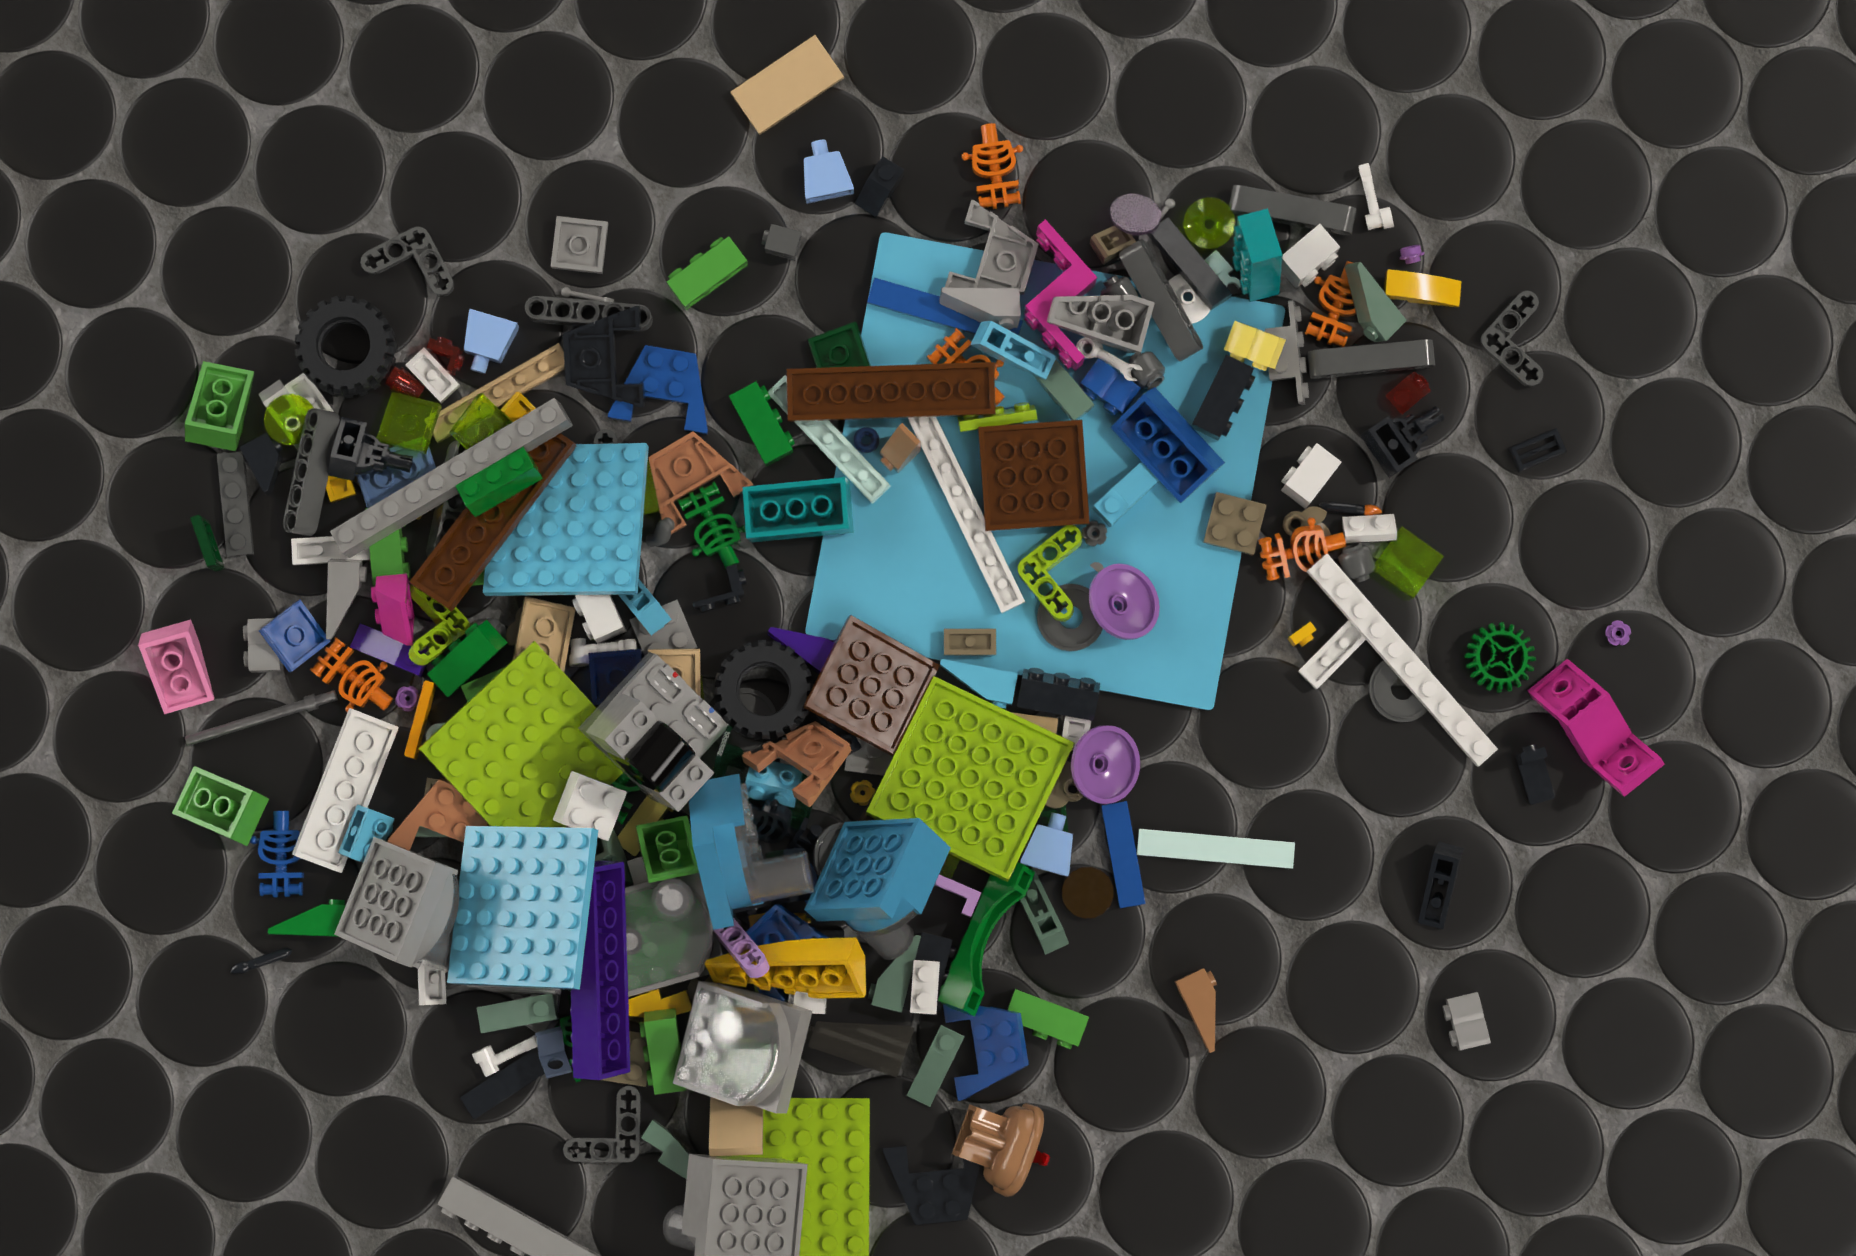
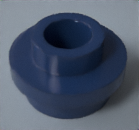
(866, 431)

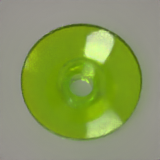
(1209, 209)
(279, 413)

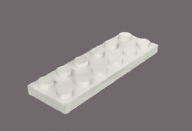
(345, 783)

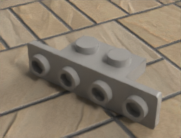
(1290, 362)

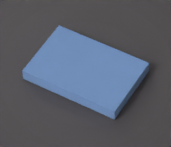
(379, 485)

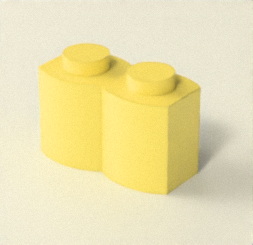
(1254, 345)

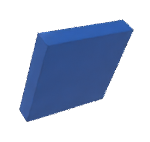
(294, 635)

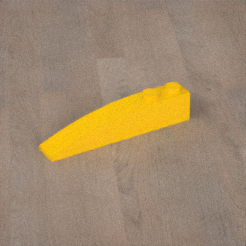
(805, 965)

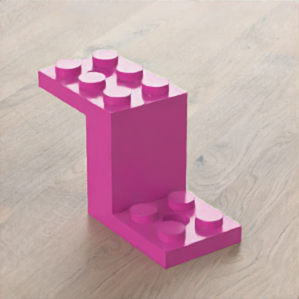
(1072, 282)
(1595, 727)

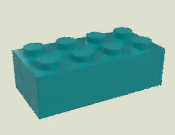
(1257, 255)
(798, 509)

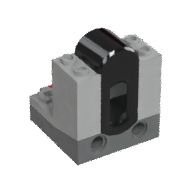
(656, 732)

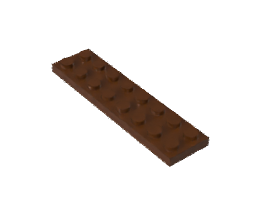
(891, 391)
(475, 540)

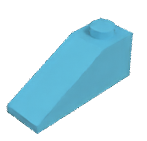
(1013, 349)
(1125, 494)
(646, 609)
(989, 683)

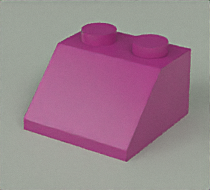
(394, 607)

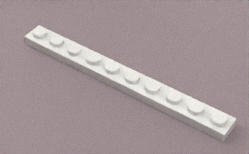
(967, 512)
(1402, 660)

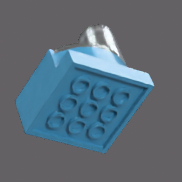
(730, 854)
(879, 880)

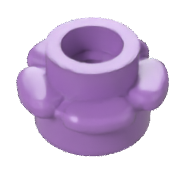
(1411, 254)
(1611, 631)
(401, 701)

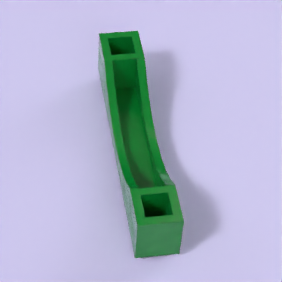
(964, 983)

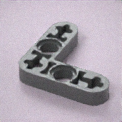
(419, 251)
(1504, 335)
(614, 1144)

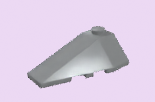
(1109, 320)

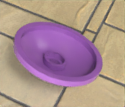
(1133, 596)
(1116, 766)

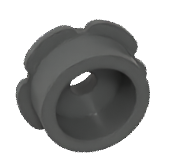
(1101, 531)

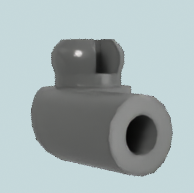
(661, 533)

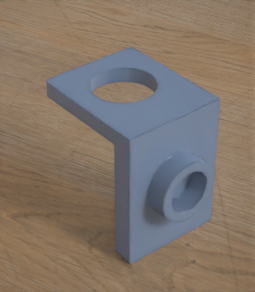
(550, 1048)

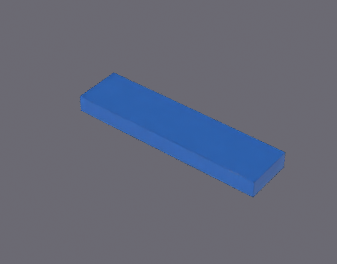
(1123, 854)

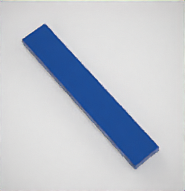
(921, 305)

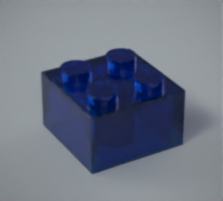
(608, 671)

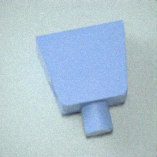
(825, 174)
(488, 339)
(1050, 847)

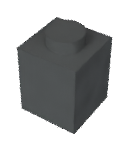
(782, 241)

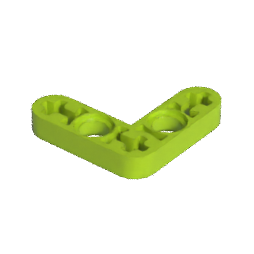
(1043, 566)
(444, 628)

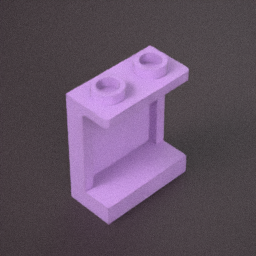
(961, 890)

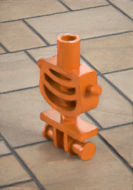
(991, 144)
(1335, 309)
(957, 357)
(1318, 543)
(373, 692)

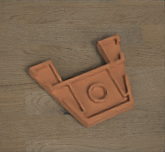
(686, 467)
(810, 750)
(441, 811)

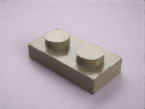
(969, 642)

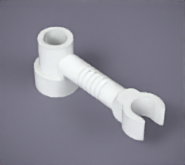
(1377, 217)
(1092, 349)
(579, 649)
(489, 1060)

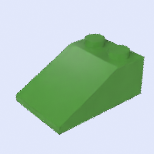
(218, 406)
(220, 805)
(667, 849)

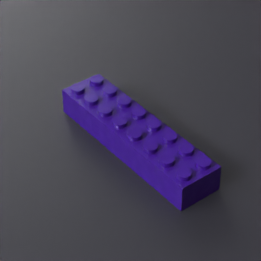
(601, 1004)

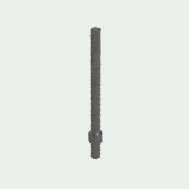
(309, 703)

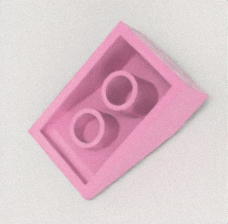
(176, 666)

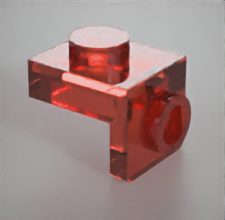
(445, 348)
(1408, 392)

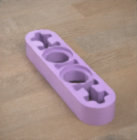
(741, 944)

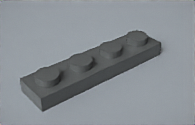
(235, 504)

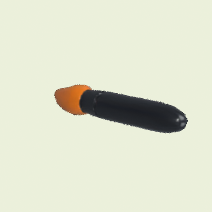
(1350, 508)

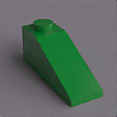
(314, 922)

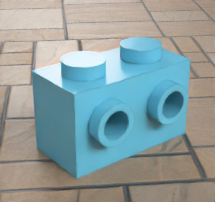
(774, 783)
(361, 830)

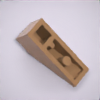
(900, 449)
(1200, 999)

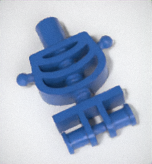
(281, 830)

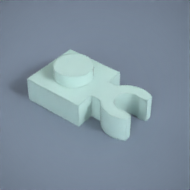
(1221, 269)

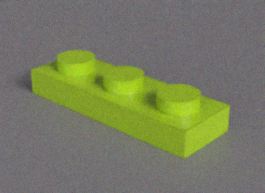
(1020, 413)

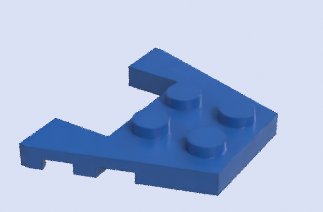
(667, 377)
(778, 926)
(997, 1045)

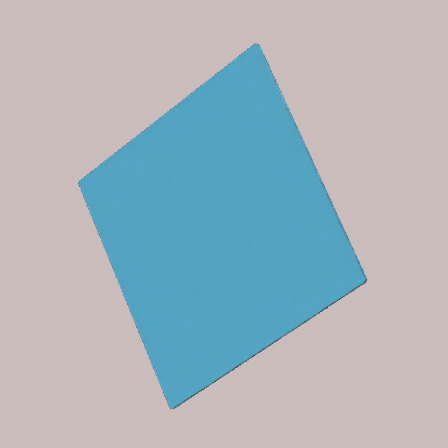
(915, 572)

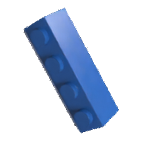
(1167, 444)

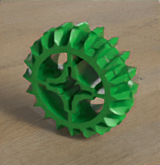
(1506, 667)

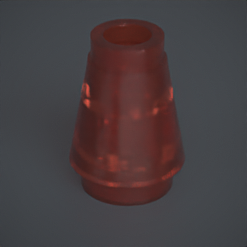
(404, 383)

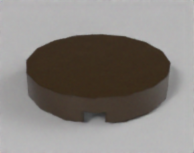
(1087, 892)

